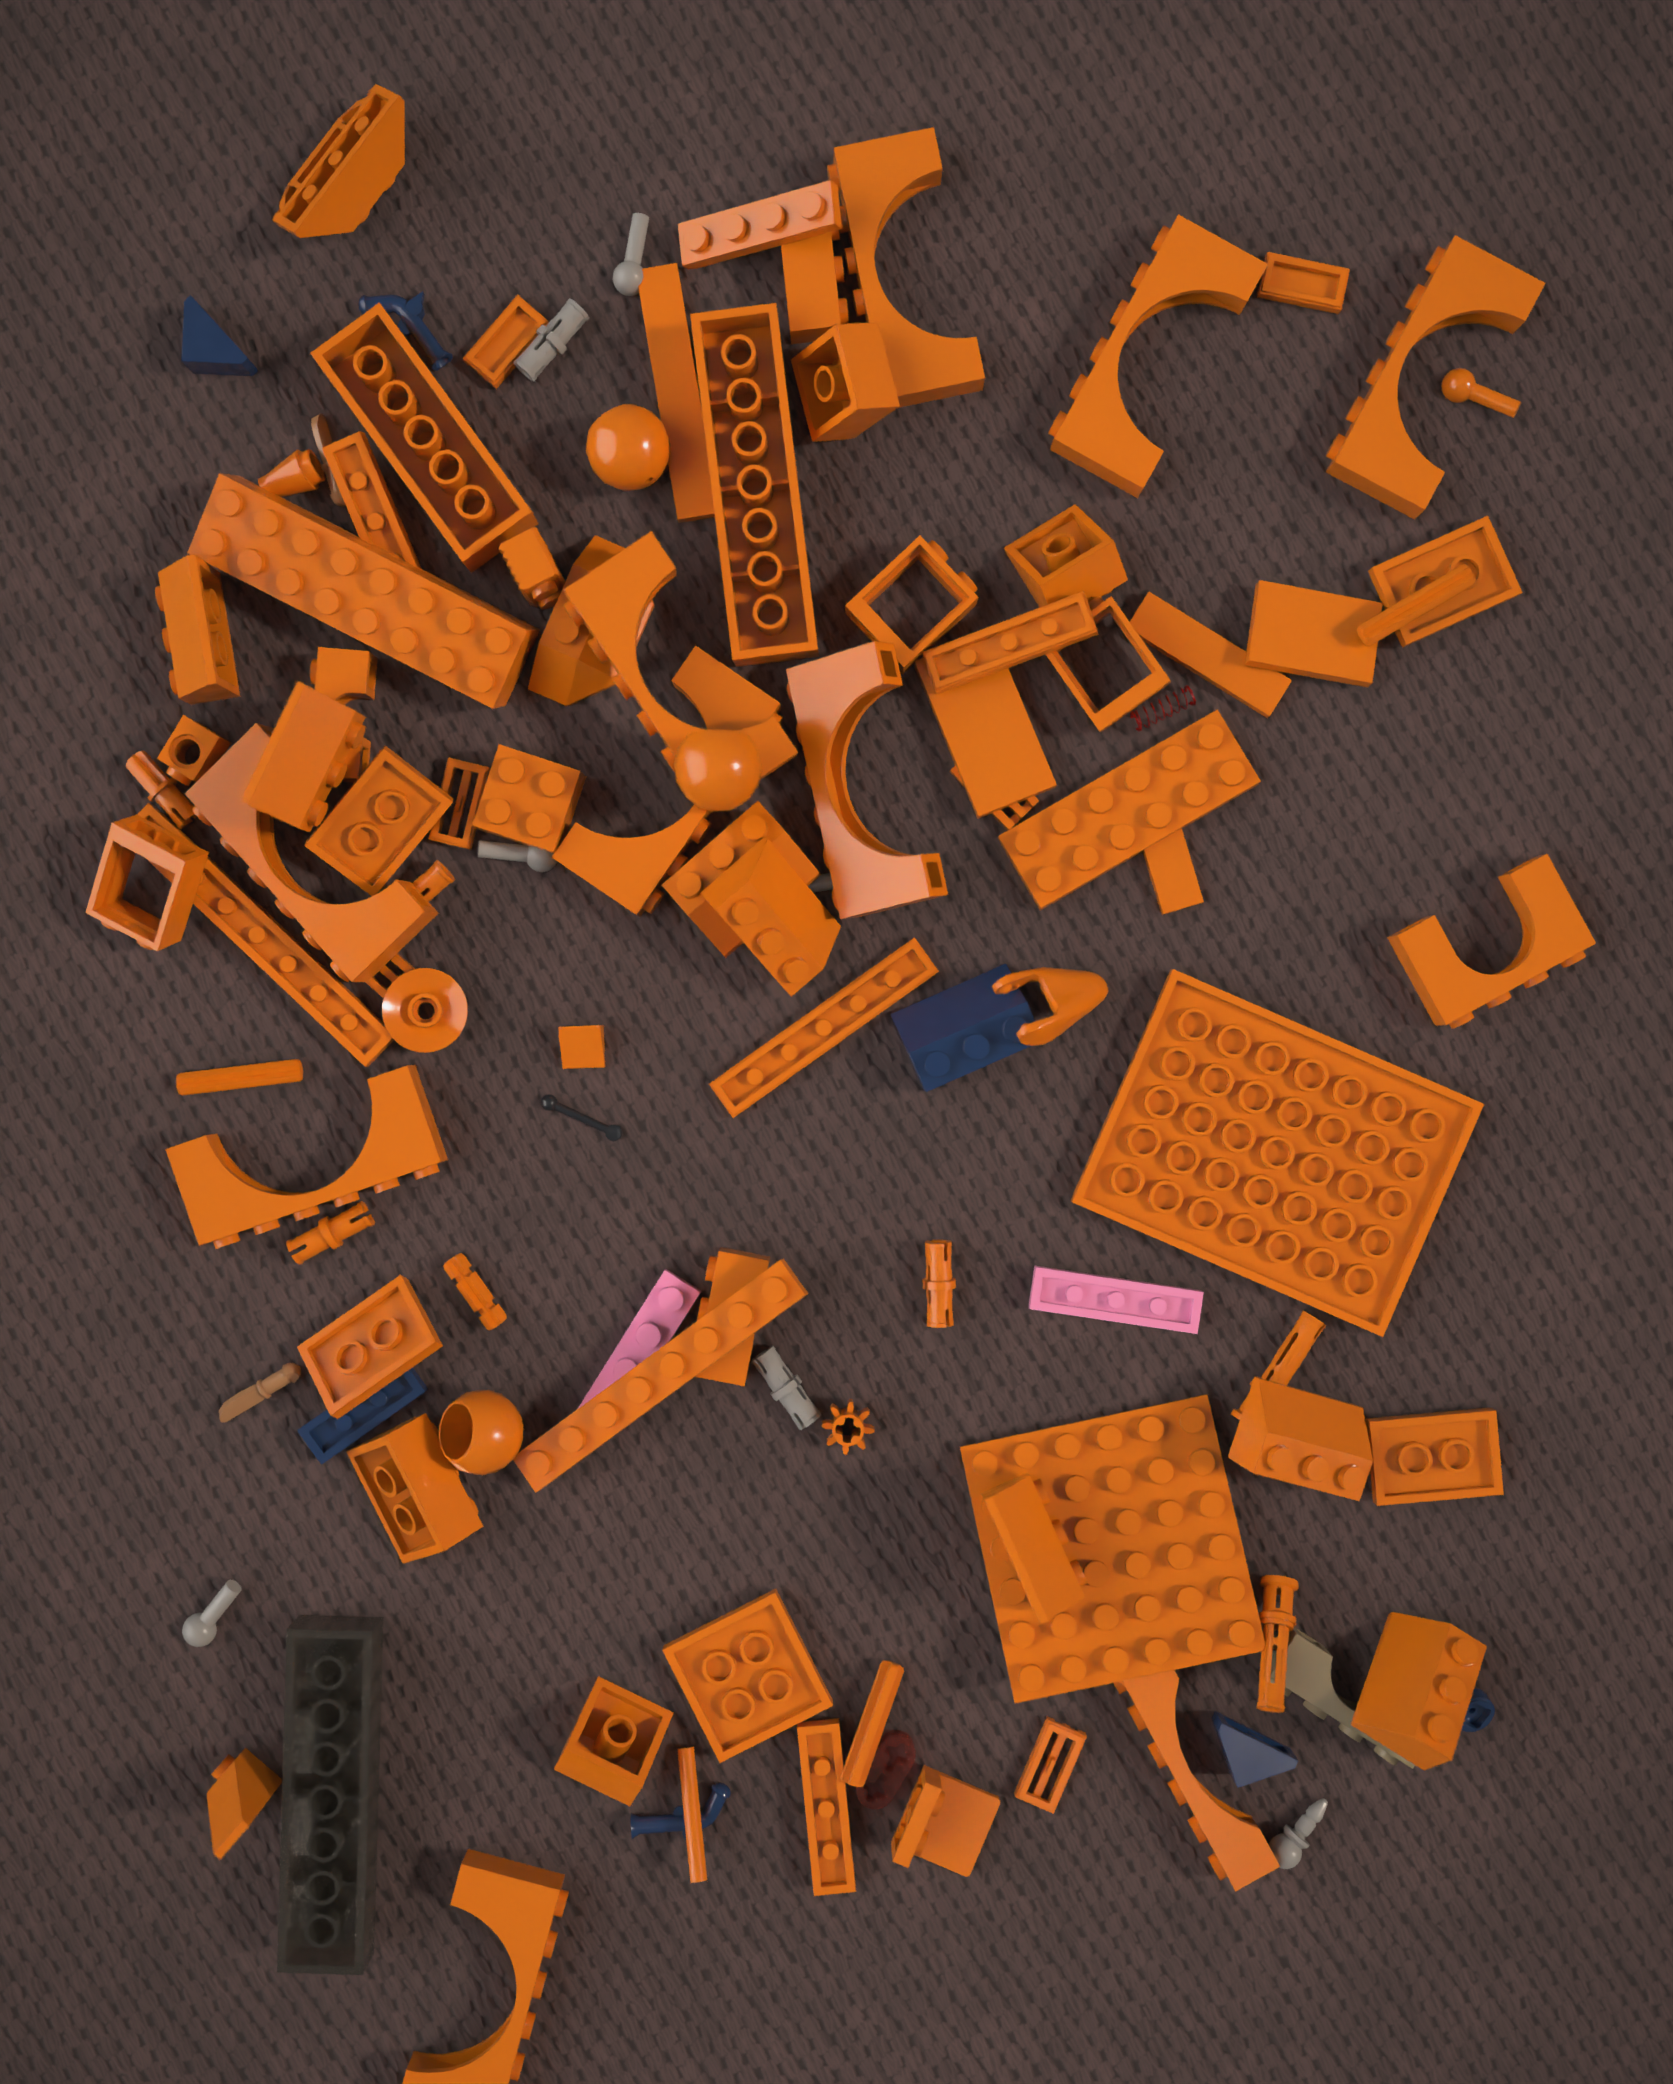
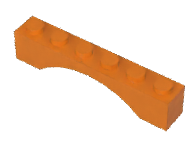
(1233, 1835)

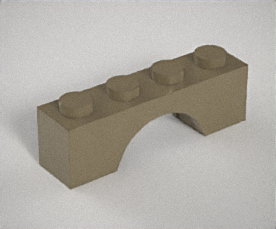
(1310, 1678)

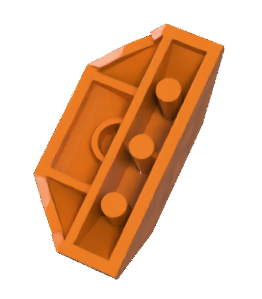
(347, 169)
(564, 661)

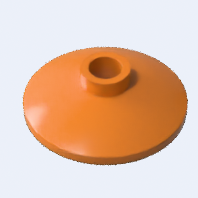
(402, 1007)

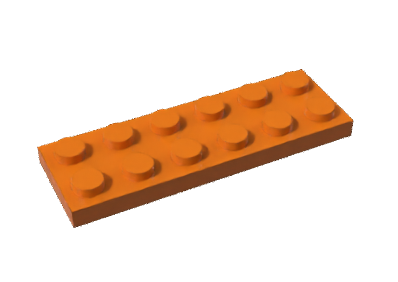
(1129, 809)

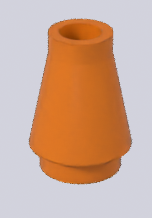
(294, 475)

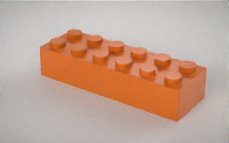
(424, 437)

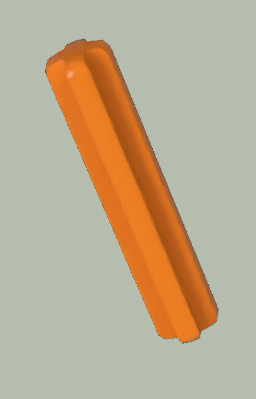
(1416, 605)
(239, 1077)
(872, 1723)

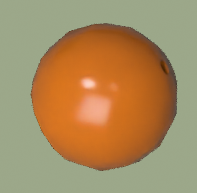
(628, 447)
(717, 768)
(480, 1432)

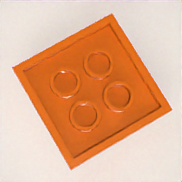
(747, 1675)

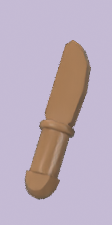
(323, 438)
(256, 1393)

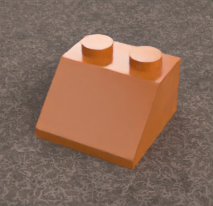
(1067, 558)
(614, 1741)

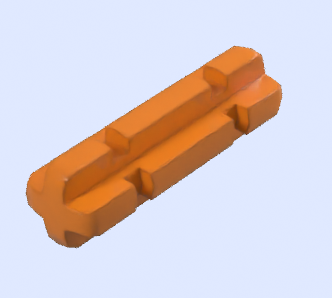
(475, 1291)

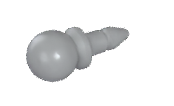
(1289, 1845)

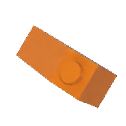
(238, 1797)

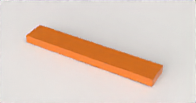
(677, 391)
(823, 1027)

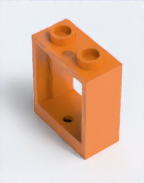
(934, 559)
(1134, 696)
(163, 848)

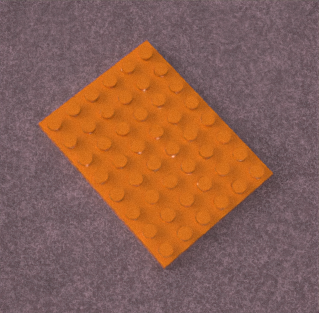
(1277, 1152)

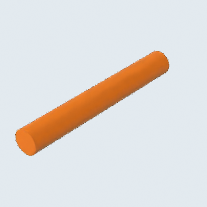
(692, 1814)

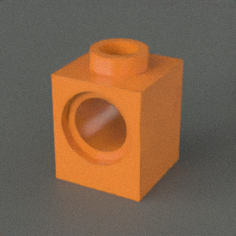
(185, 735)

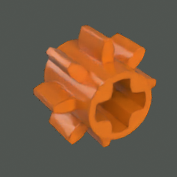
(839, 1419)

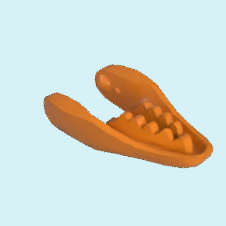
(1068, 993)

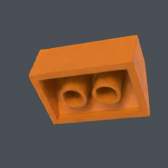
(197, 631)
(304, 758)
(717, 856)
(775, 915)
(1303, 1439)
(415, 1489)
(1035, 1546)
(1419, 1688)

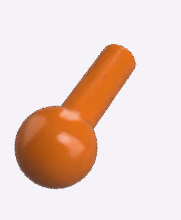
(1461, 386)

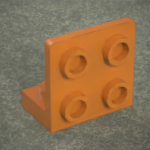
(944, 1822)

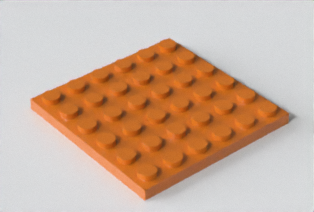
(1152, 1535)

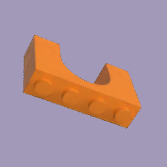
(1551, 936)

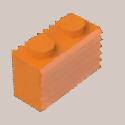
(533, 568)

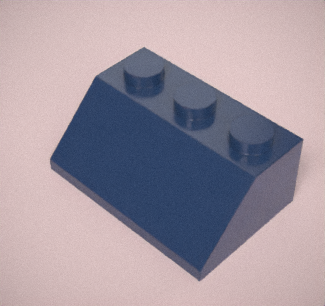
(962, 1028)

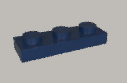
(330, 1435)

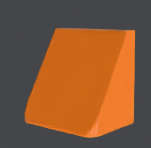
(582, 1046)

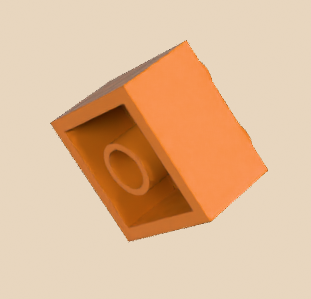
(845, 381)
(529, 799)

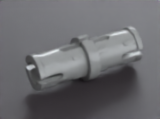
(551, 339)
(786, 1388)

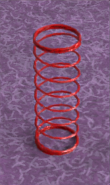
(1140, 724)

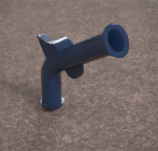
(411, 322)
(675, 1821)

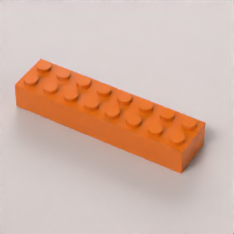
(754, 484)
(363, 590)

